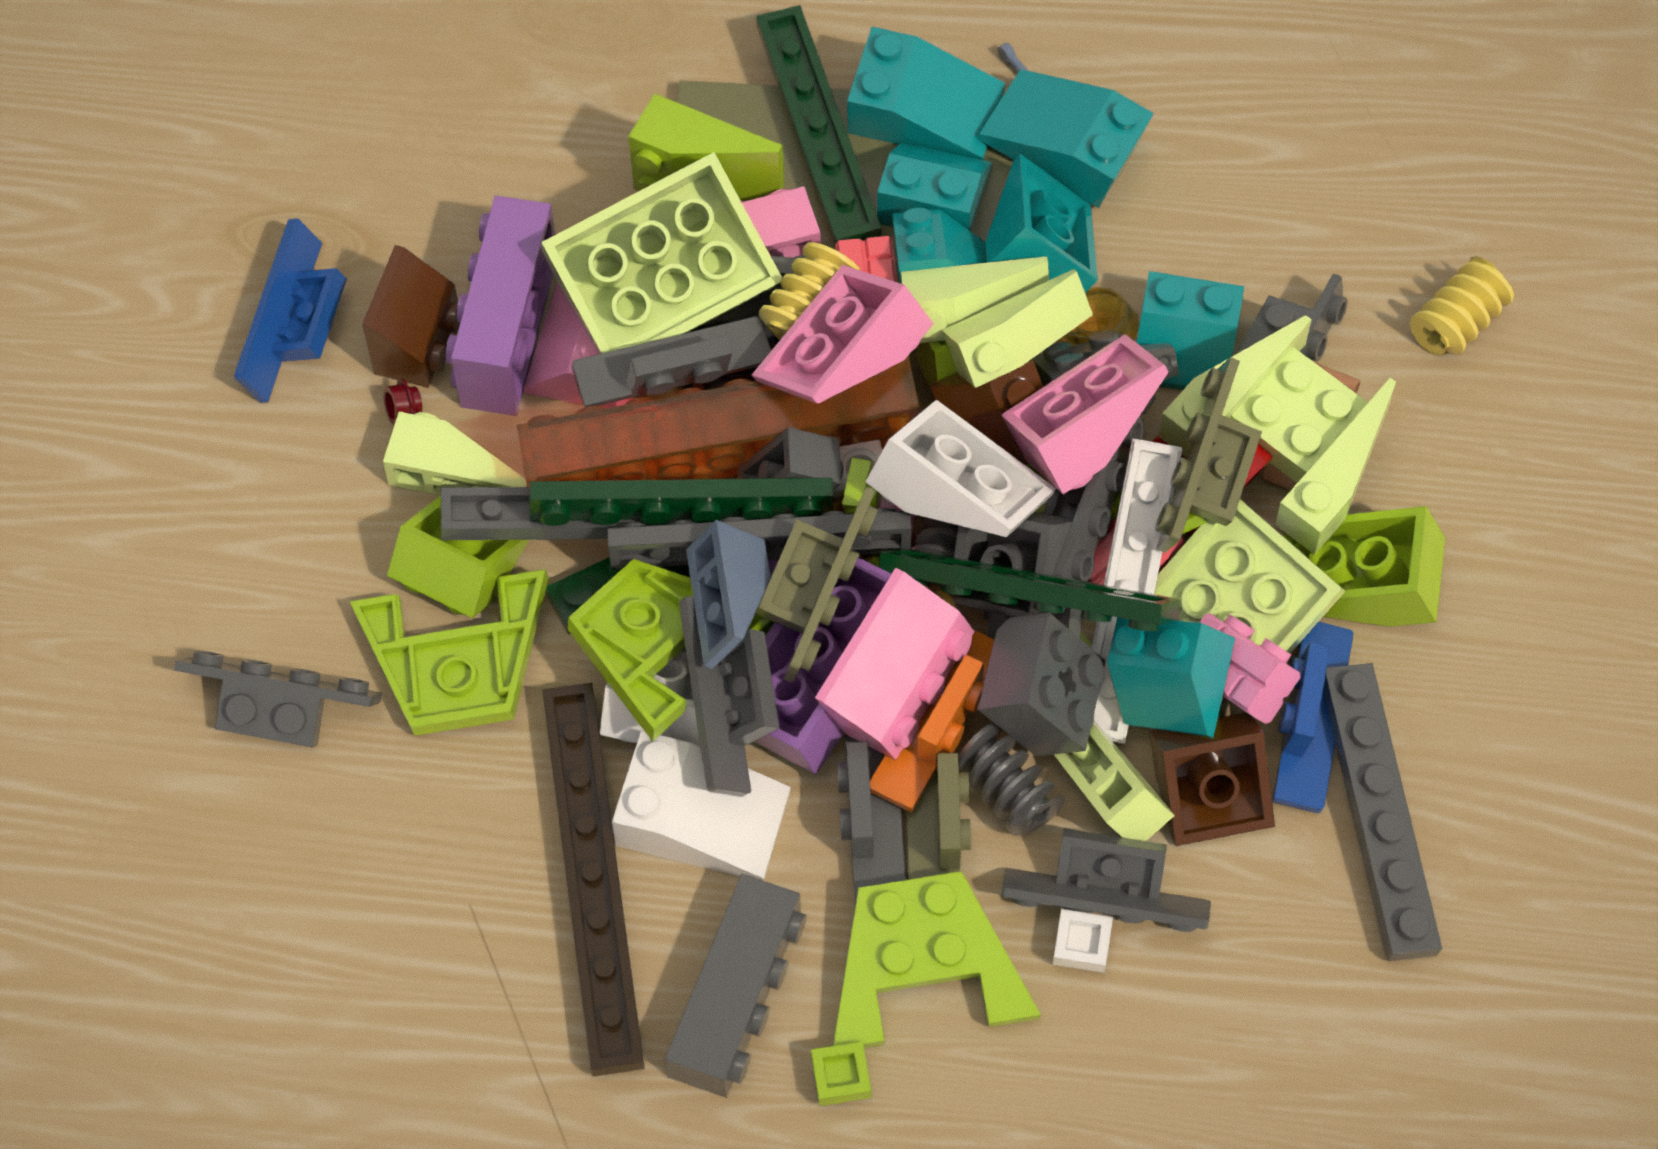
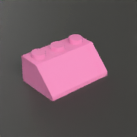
(559, 344)
(895, 665)

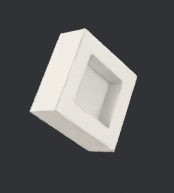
(1082, 940)

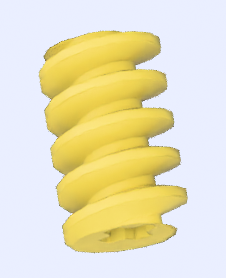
(802, 287)
(1461, 308)

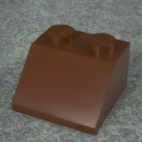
(410, 320)
(986, 403)
(1216, 782)

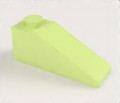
(966, 290)
(1016, 329)
(436, 455)
(1116, 787)

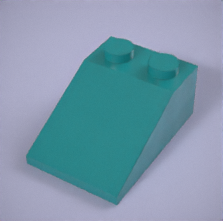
(920, 95)
(1067, 130)
(1042, 220)

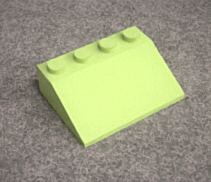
(662, 259)

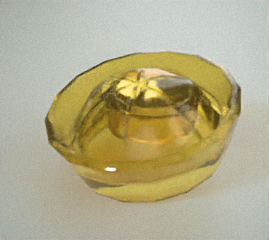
(1109, 312)

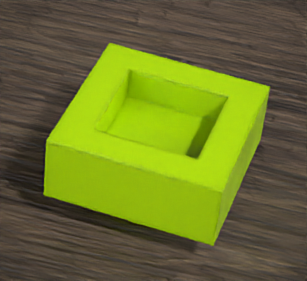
(856, 484)
(841, 1073)

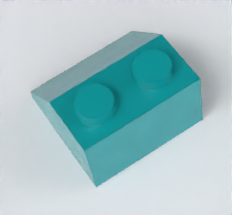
(932, 181)
(933, 241)
(1194, 318)
(1170, 675)

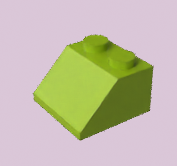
(450, 571)

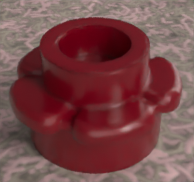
(401, 399)

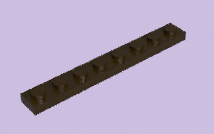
(593, 881)

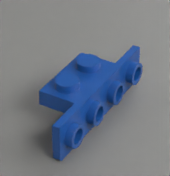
(292, 312)
(1305, 721)

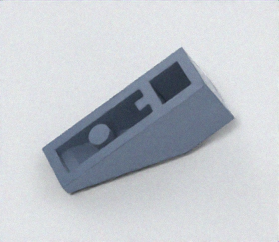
(727, 583)

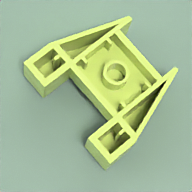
(1307, 423)

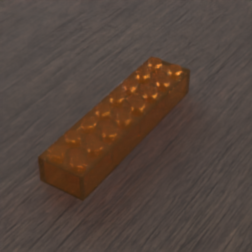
(707, 430)

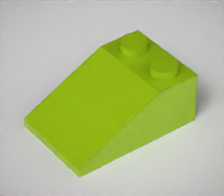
(675, 136)
(1385, 565)

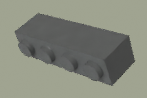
(735, 985)

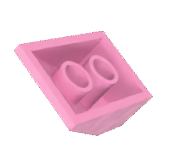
(845, 336)
(1085, 413)

